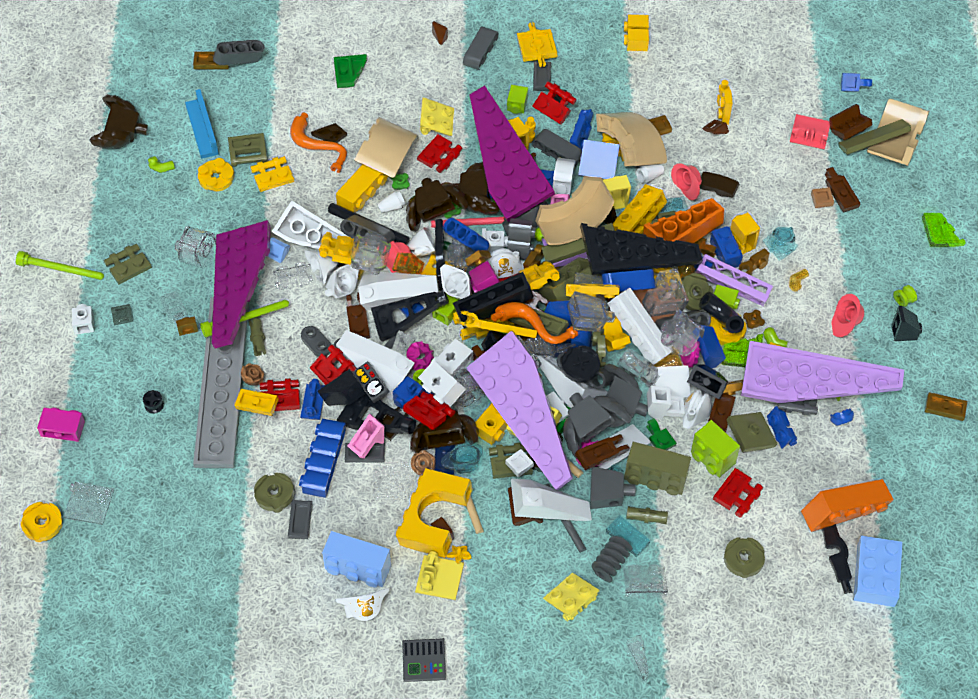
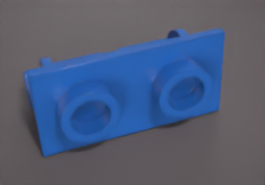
(312, 401)
(779, 424)

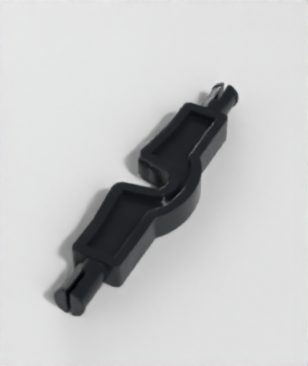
(439, 250)
(839, 560)

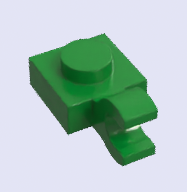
(660, 438)

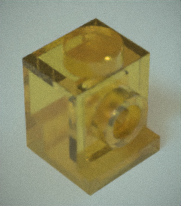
(408, 264)

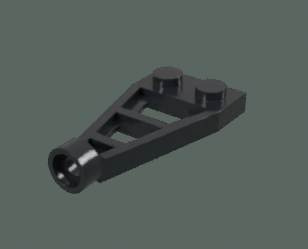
(385, 319)
(353, 414)

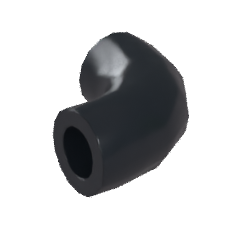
(722, 312)

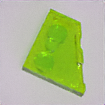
(940, 232)
(737, 352)

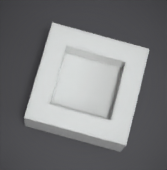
(519, 463)

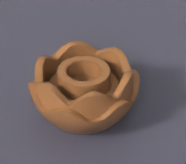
(252, 374)
(424, 456)

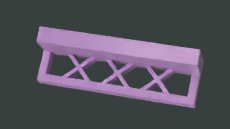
(745, 291)

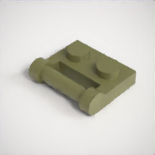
(247, 144)

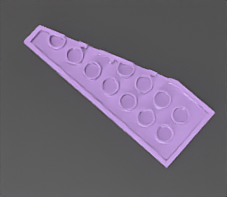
(798, 375)
(516, 390)

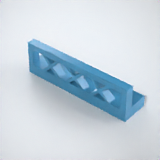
(201, 126)

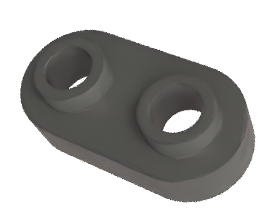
(315, 340)

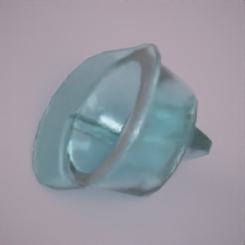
(781, 242)
(463, 458)

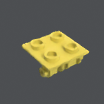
(436, 117)
(439, 577)
(571, 596)

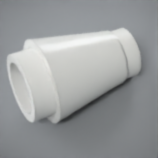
(649, 172)
(391, 202)

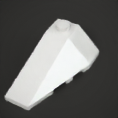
(303, 227)
(392, 287)
(387, 363)
(564, 386)
(540, 501)

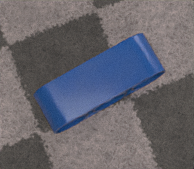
(465, 235)
(631, 279)

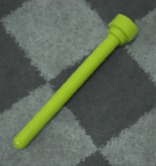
(24, 258)
(206, 327)

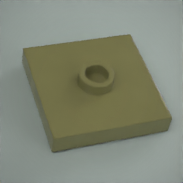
(751, 432)

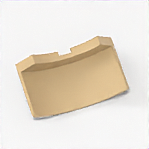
(636, 136)
(385, 147)
(901, 147)
(588, 205)

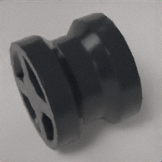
(150, 398)

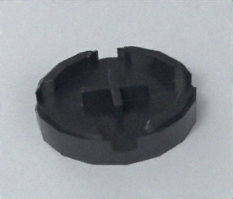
(580, 364)

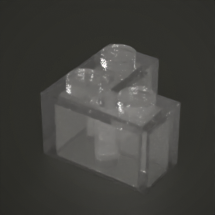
(667, 296)

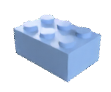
(356, 559)
(878, 571)

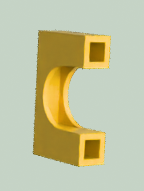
(431, 488)

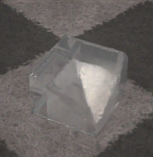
(402, 343)

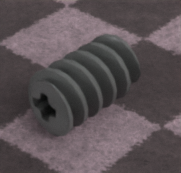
(610, 557)

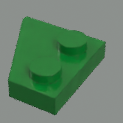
(348, 69)

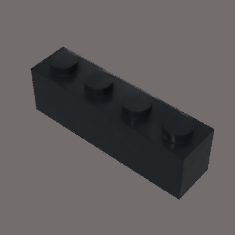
(487, 300)

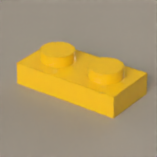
(256, 402)

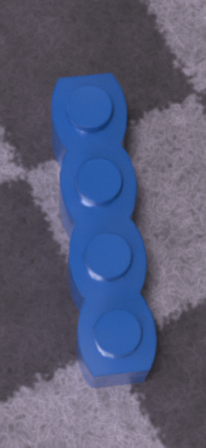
(323, 458)

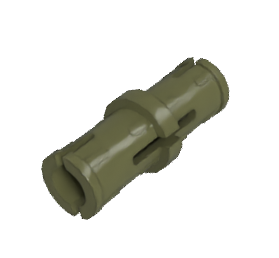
(257, 337)
(647, 515)

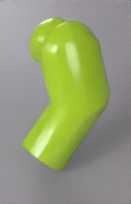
(160, 167)

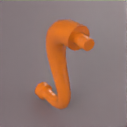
(298, 135)
(523, 311)

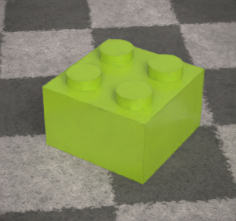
(714, 449)

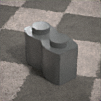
(520, 237)

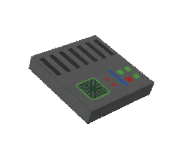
(423, 660)

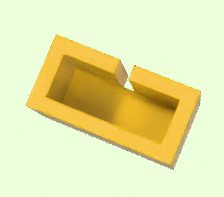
(637, 32)
(745, 232)

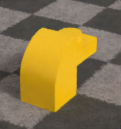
(614, 336)

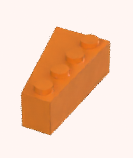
(688, 224)
(846, 503)

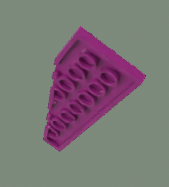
(509, 168)
(237, 265)

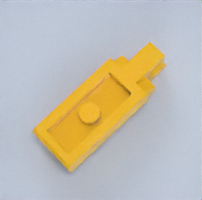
(592, 289)

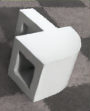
(563, 175)
(662, 404)

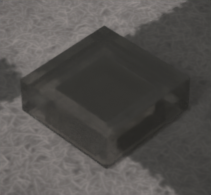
(121, 314)

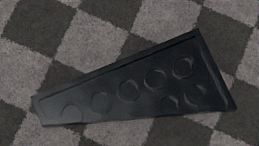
(631, 251)

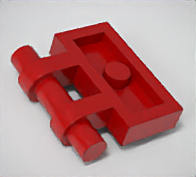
(551, 107)
(435, 150)
(325, 367)
(289, 398)
(428, 410)
(733, 488)

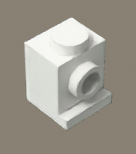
(496, 239)
(82, 319)

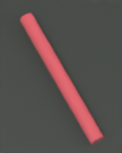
(476, 221)

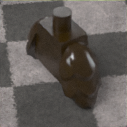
(120, 125)
(475, 187)
(432, 201)
(446, 434)

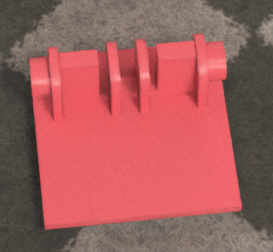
(810, 131)

